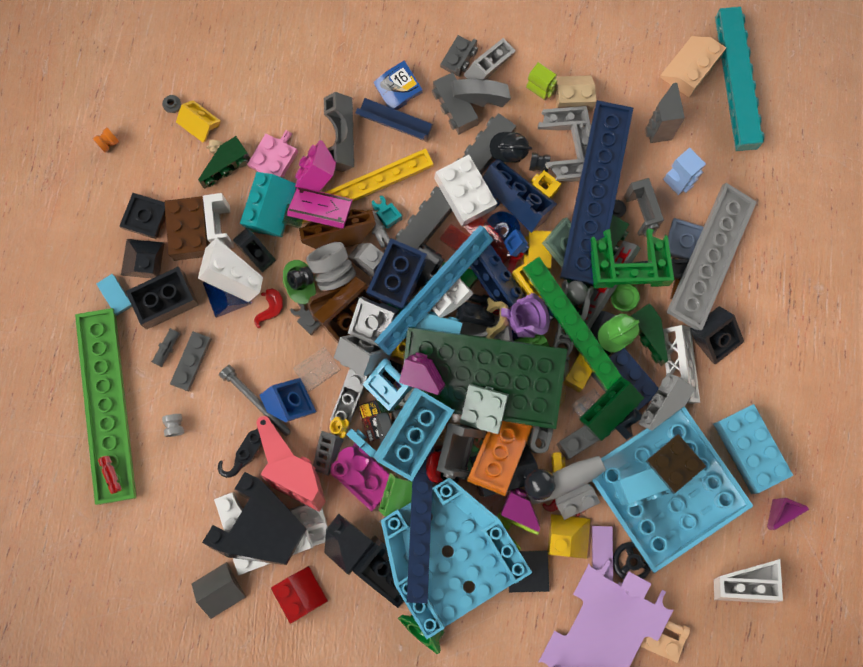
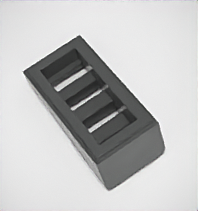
(322, 446)

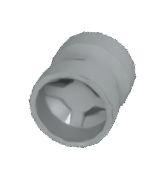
(172, 423)

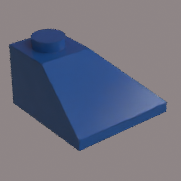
(288, 400)

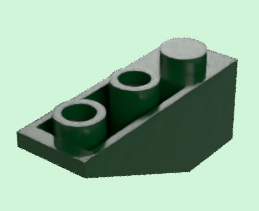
(225, 160)
(652, 333)

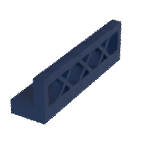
(394, 119)

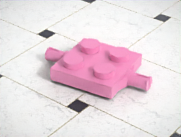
(273, 155)

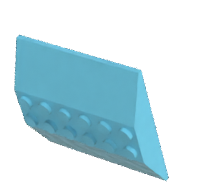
(676, 521)

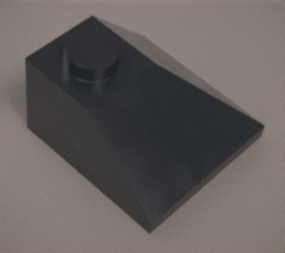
(142, 258)
(346, 544)

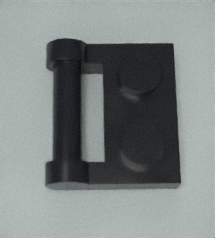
(476, 313)

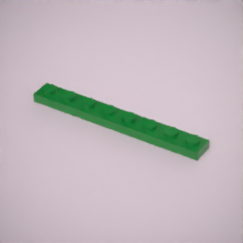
(572, 323)

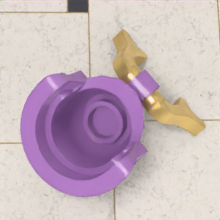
(525, 317)

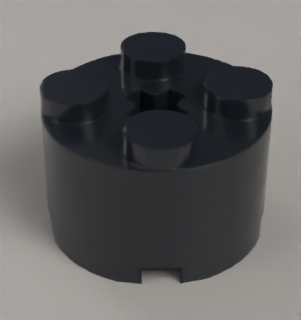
(433, 263)

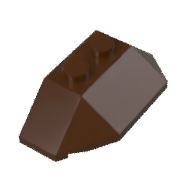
(356, 229)

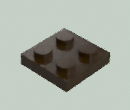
(675, 463)

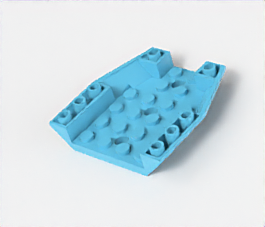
(480, 555)

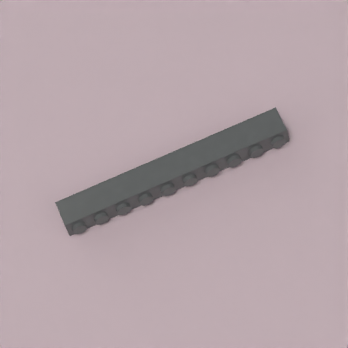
(436, 209)

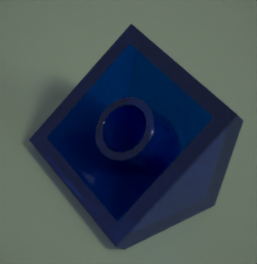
(222, 301)

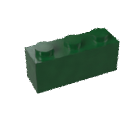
(611, 408)

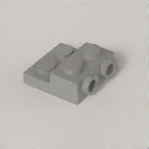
(371, 319)

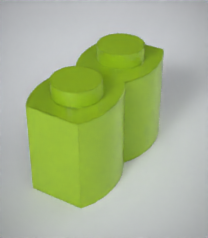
(542, 81)

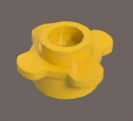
(339, 426)

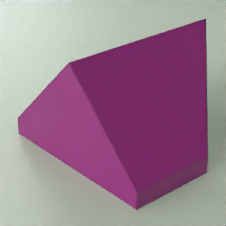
(783, 511)

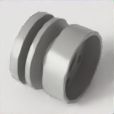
(331, 266)

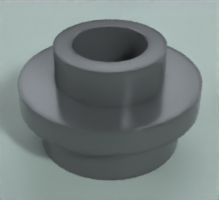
(171, 108)

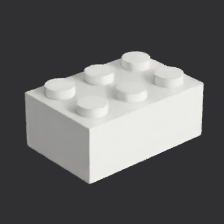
(465, 190)

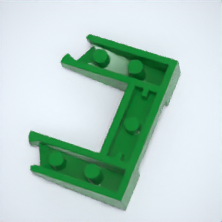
(655, 272)

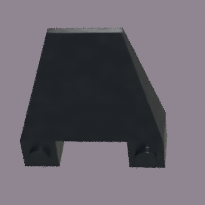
(263, 530)

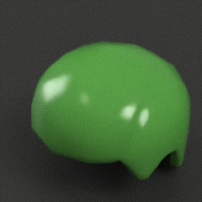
(625, 298)

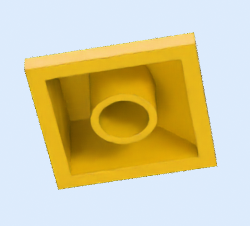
(568, 536)

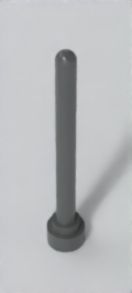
(229, 374)

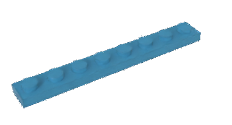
(434, 290)

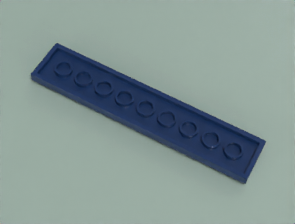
(596, 188)

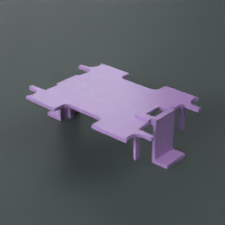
(608, 624)

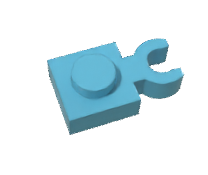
(358, 437)

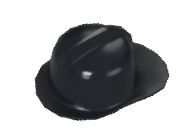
(509, 147)

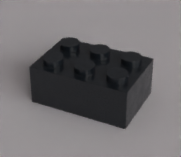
(162, 298)

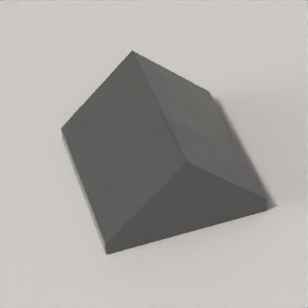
(217, 591)

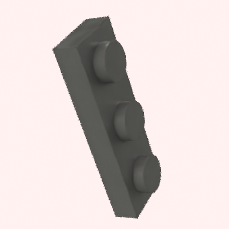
(190, 361)

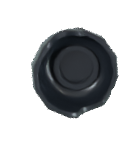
(539, 484)

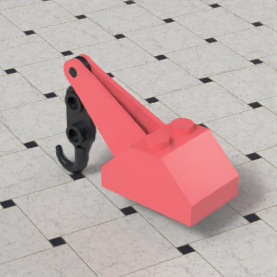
(284, 471)

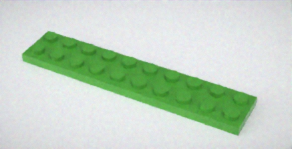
(105, 403)

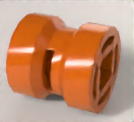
(105, 140)

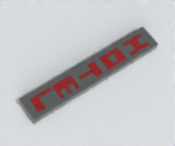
(600, 296)

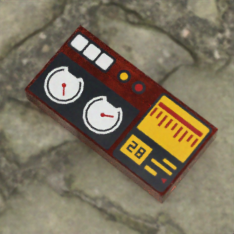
(368, 415)

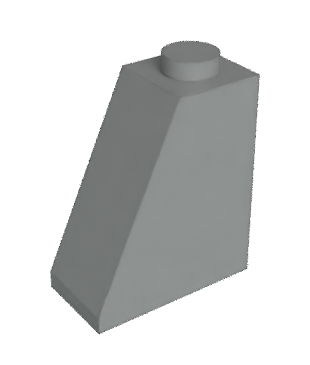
(366, 257)

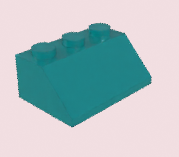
(267, 204)

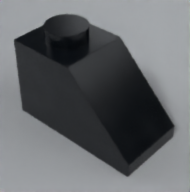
(254, 249)

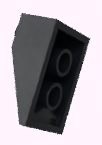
(377, 572)

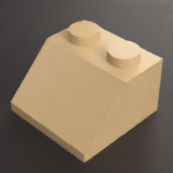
(575, 92)

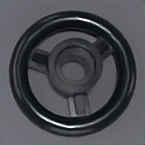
(639, 561)

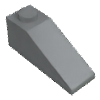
(490, 61)

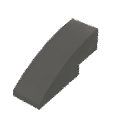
(481, 91)

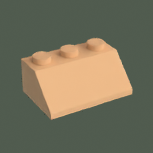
(693, 63)

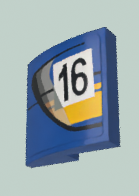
(398, 86)

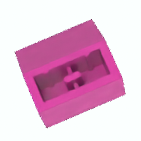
(315, 168)

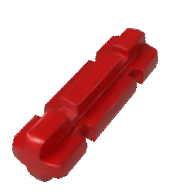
(109, 474)

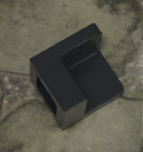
(624, 427)

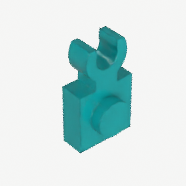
(387, 213)

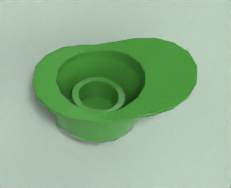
(302, 294)
(618, 332)

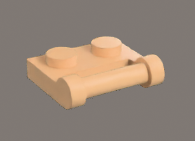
(667, 646)

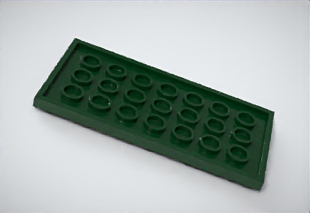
(523, 370)

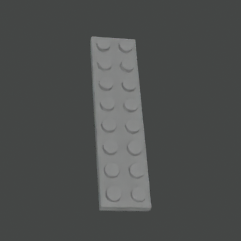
(711, 257)

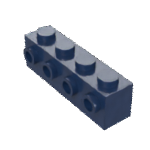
(496, 278)

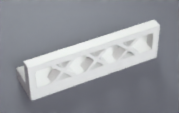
(685, 359)

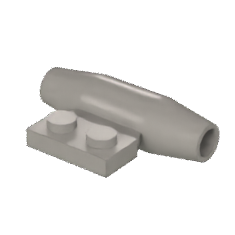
(573, 489)

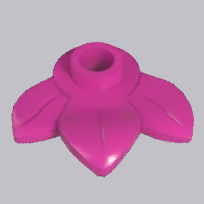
(352, 466)

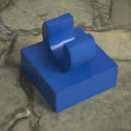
(516, 243)

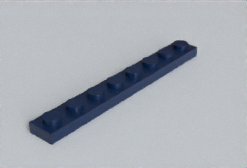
(420, 536)

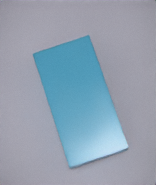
(114, 294)

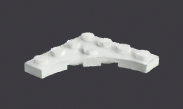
(229, 511)

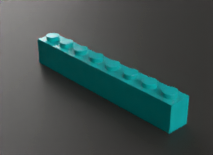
(739, 79)

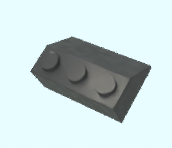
(666, 117)

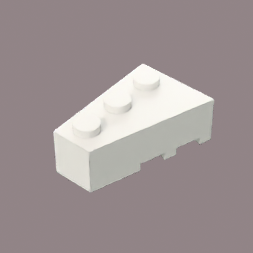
(229, 272)
(753, 584)

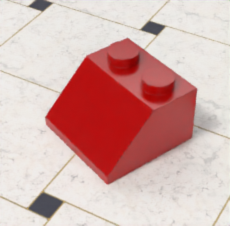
(299, 594)

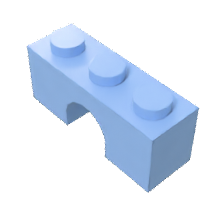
(685, 172)

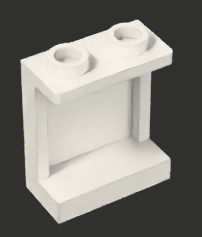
(214, 206)

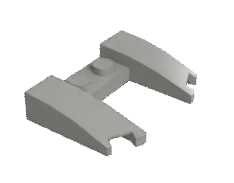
(578, 122)

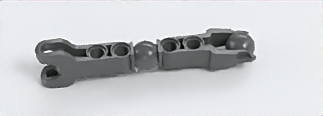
(577, 294)

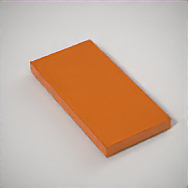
(499, 457)

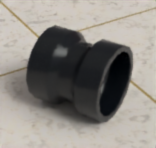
(538, 162)
(301, 277)

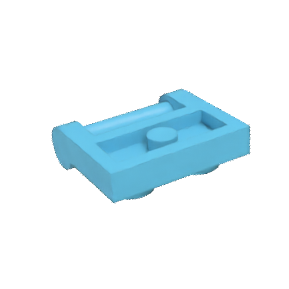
(383, 389)

